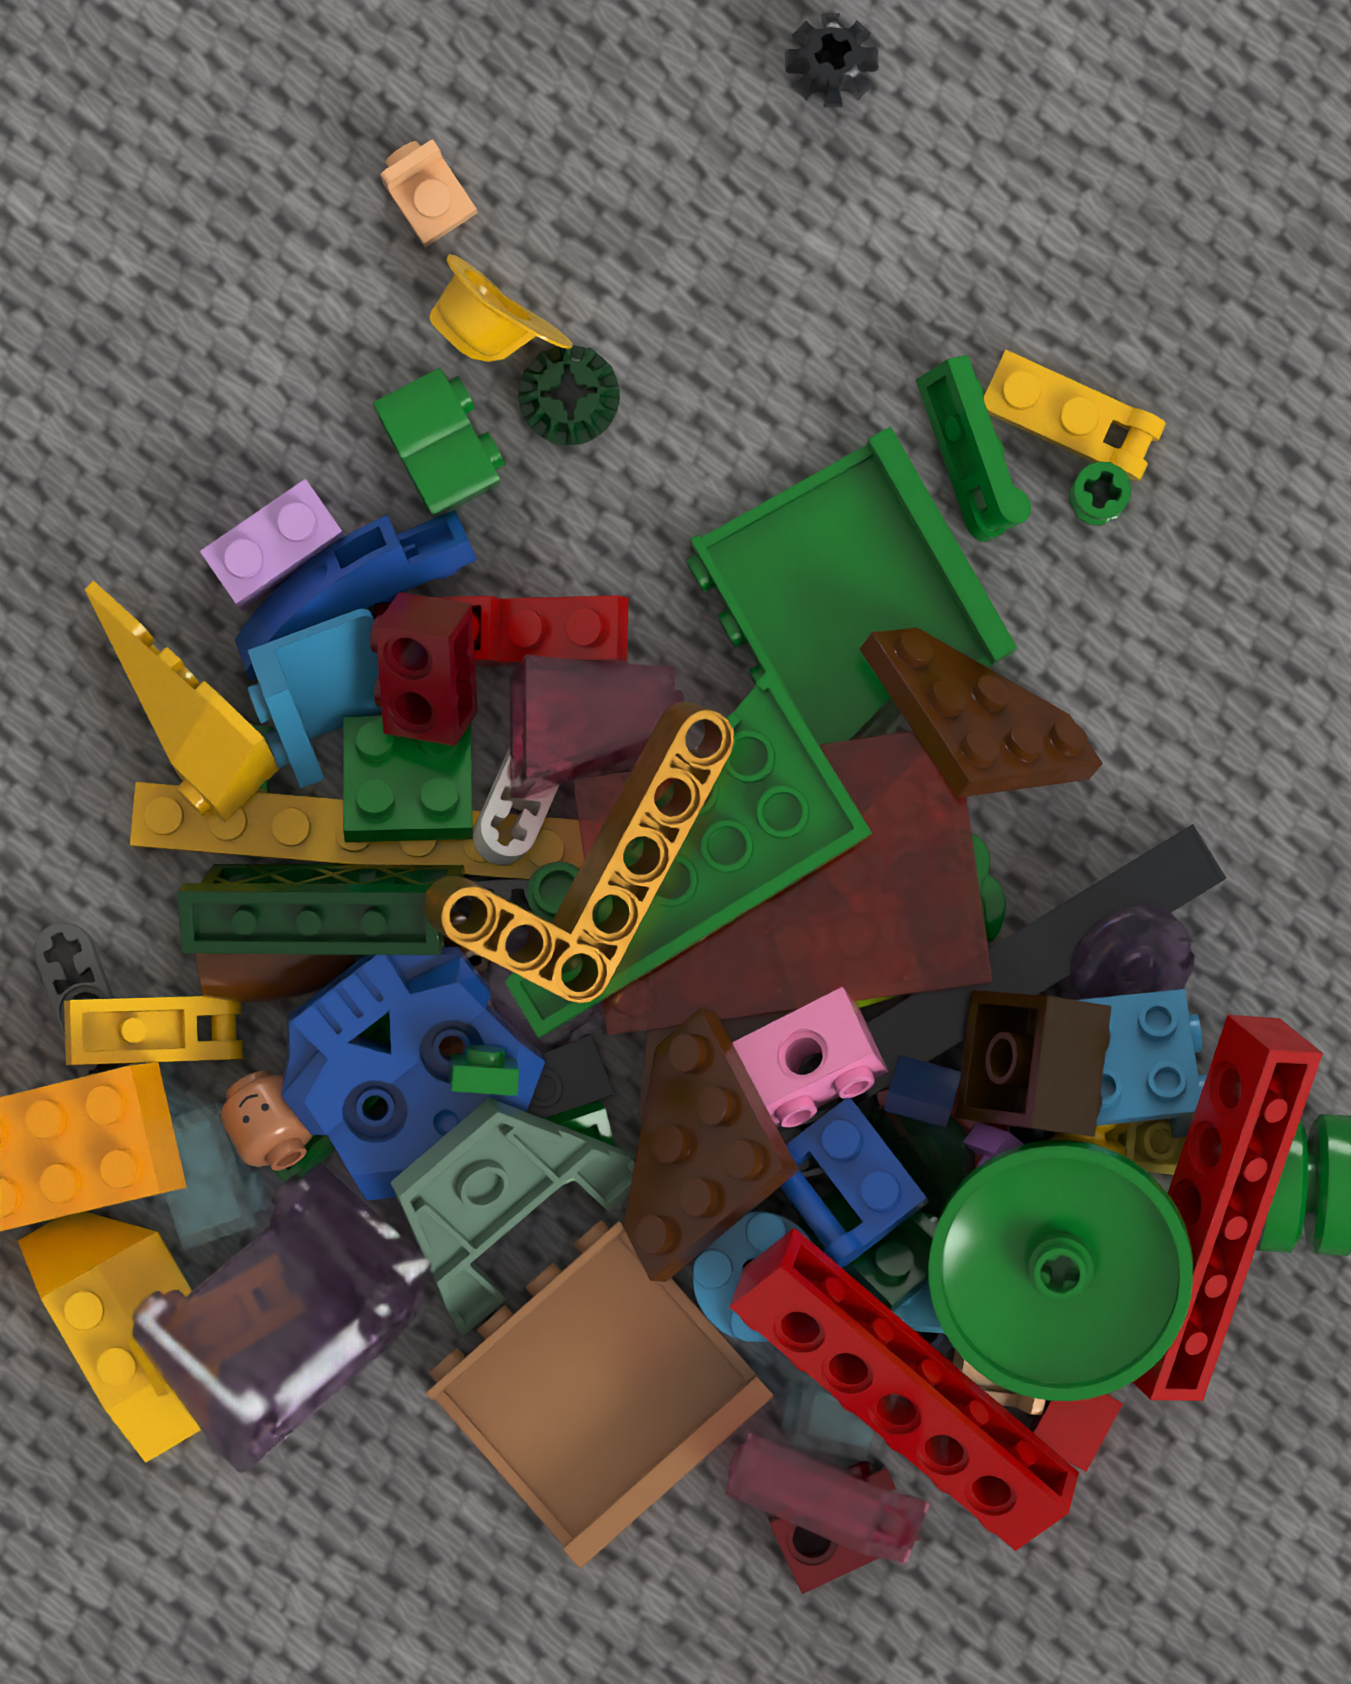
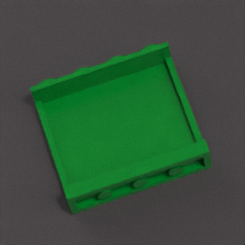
(832, 565)

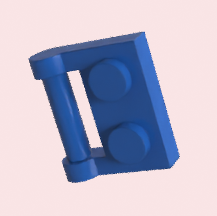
(863, 1173)

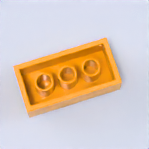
(86, 1145)

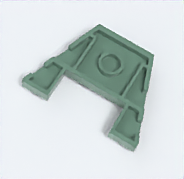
(485, 1183)

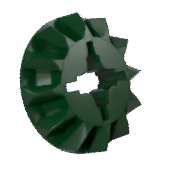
(592, 413)

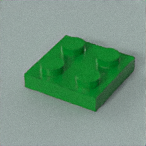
(404, 785)

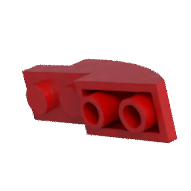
(545, 627)

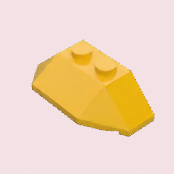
(91, 1282)

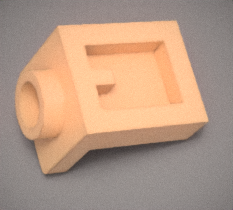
(426, 191)

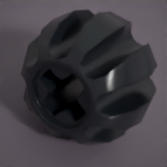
(822, 76)

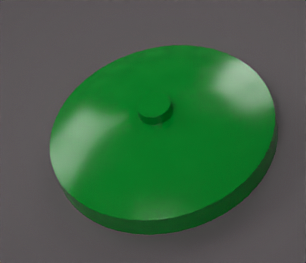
(1061, 1270)

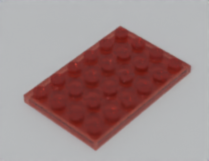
(875, 920)

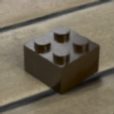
(1033, 1062)

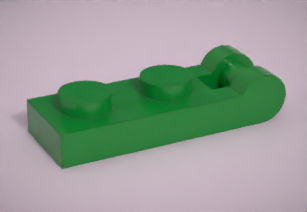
(971, 450)

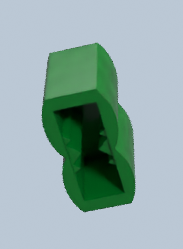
(438, 442)

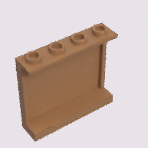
(597, 1392)

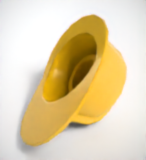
(484, 320)

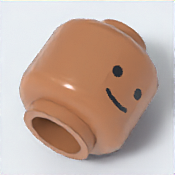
(263, 1123)

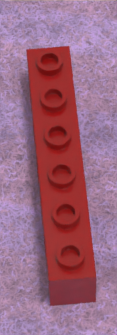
(1229, 1182)
(904, 1389)

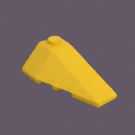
(202, 734)

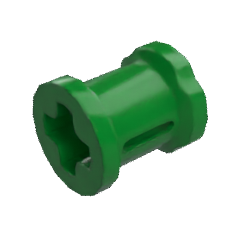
(1118, 486)

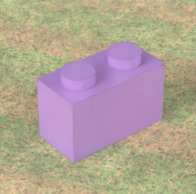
(272, 544)

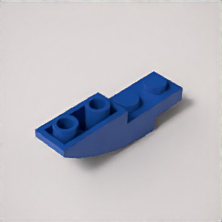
(355, 574)

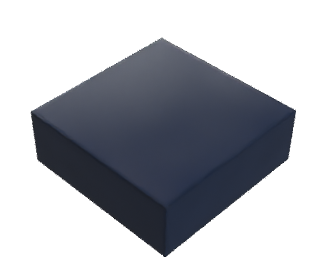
(922, 1091)

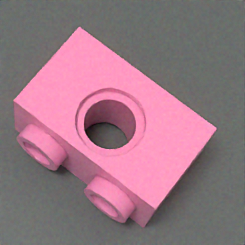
(825, 1026)

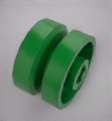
(1313, 1191)

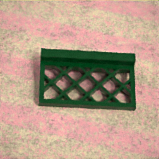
(311, 909)

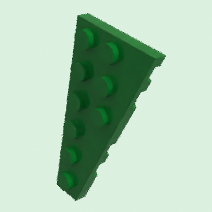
(759, 831)

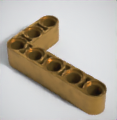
(603, 868)

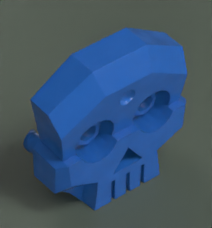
(336, 1069)

